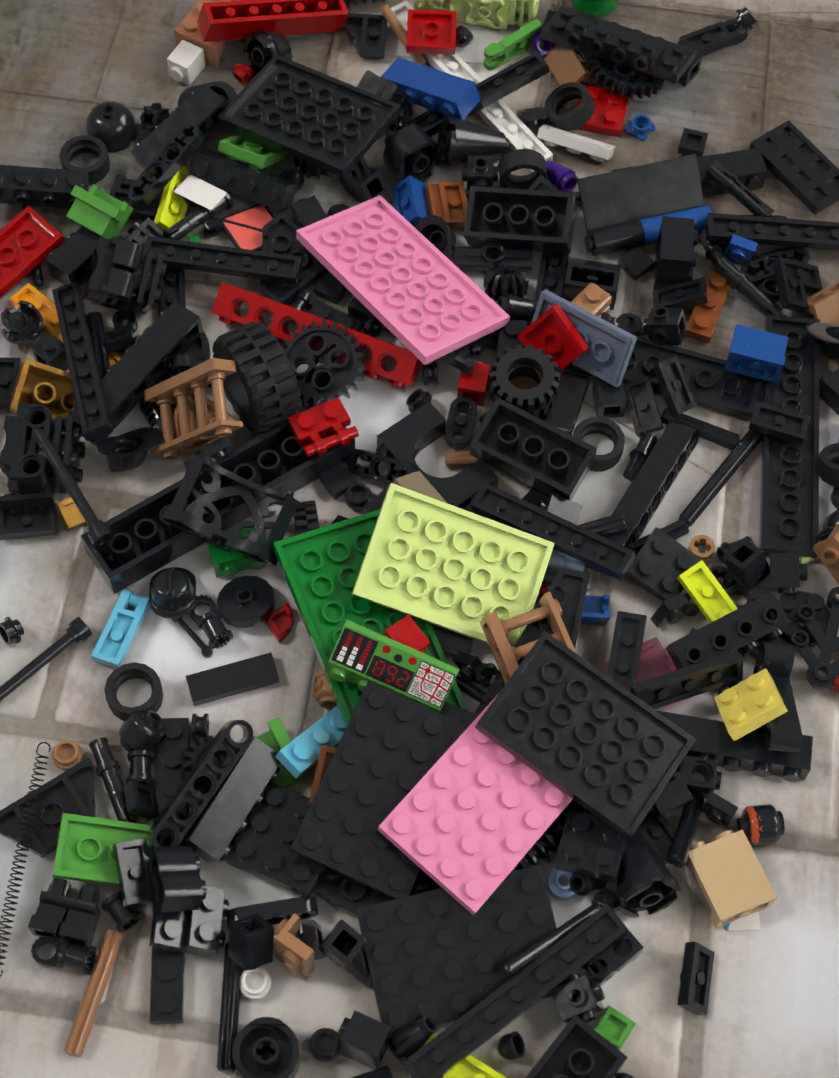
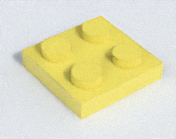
(750, 704)

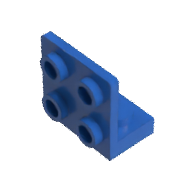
(756, 353)

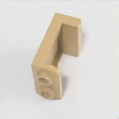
(730, 877)

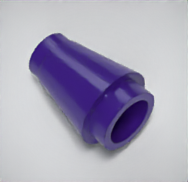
(560, 176)

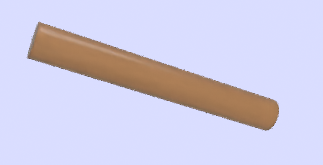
(400, 32)

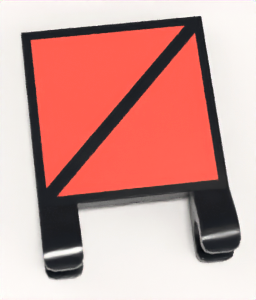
(242, 227)

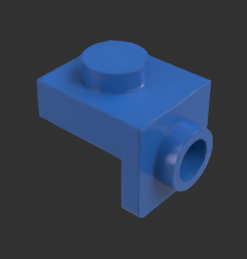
(740, 249)

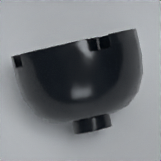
(112, 125)

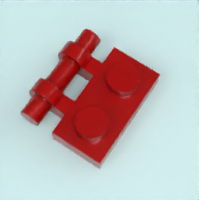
(321, 421)

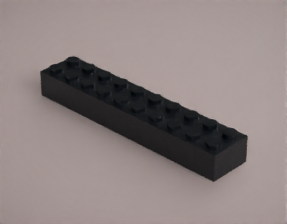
(148, 542)

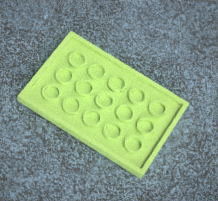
(450, 565)

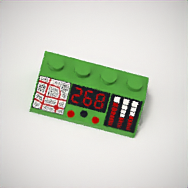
(371, 656)

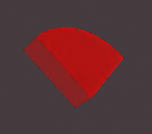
(280, 622)

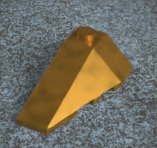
(44, 386)

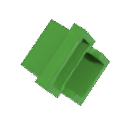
(99, 212)

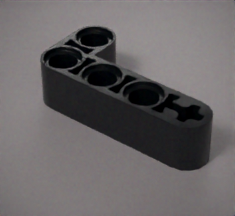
(785, 731)

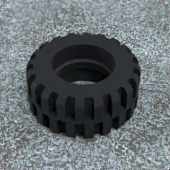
(264, 384)

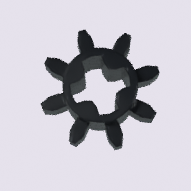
(153, 116)

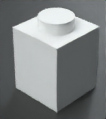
(186, 62)

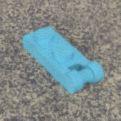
(120, 629)

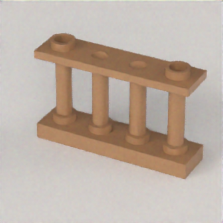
(179, 387)
(496, 629)

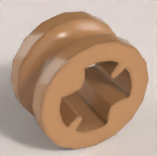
(705, 541)

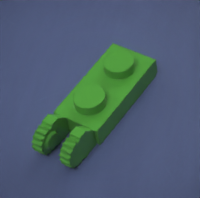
(511, 45)

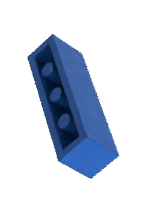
(433, 88)

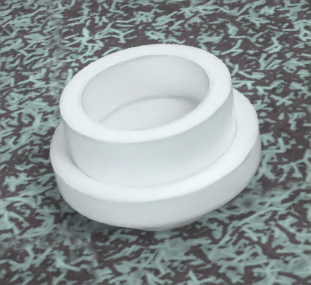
(255, 983)

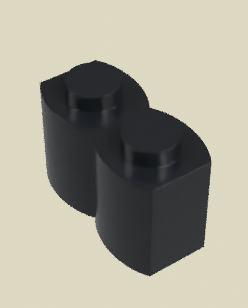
(177, 878)

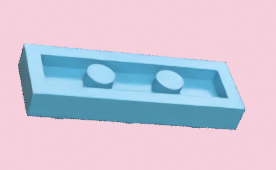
(305, 749)

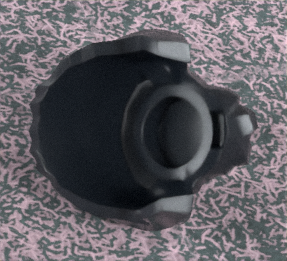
(22, 324)

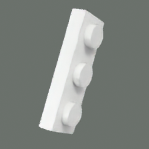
(575, 143)

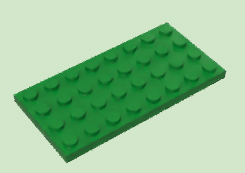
(321, 576)

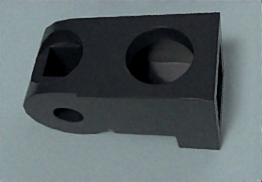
(613, 958)

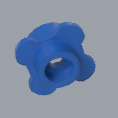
(640, 126)

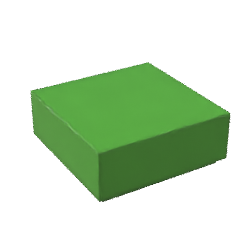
(614, 1027)

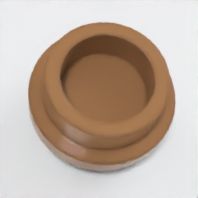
(67, 754)

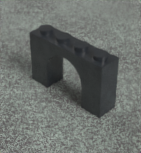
(418, 431)

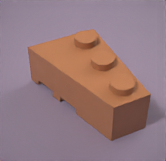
(190, 32)

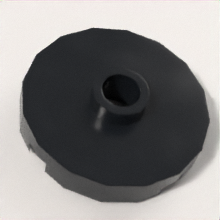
(256, 607)

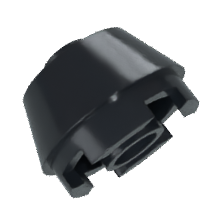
(264, 46)

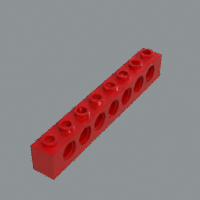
(232, 297)

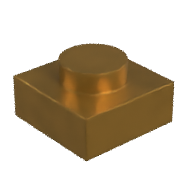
(69, 513)

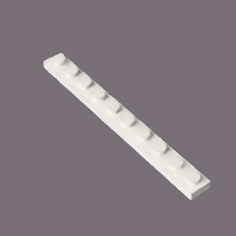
(495, 115)

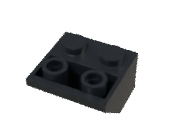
(583, 272)

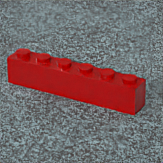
(288, 17)

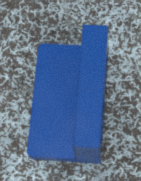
(411, 199)

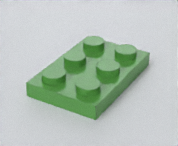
(87, 850)

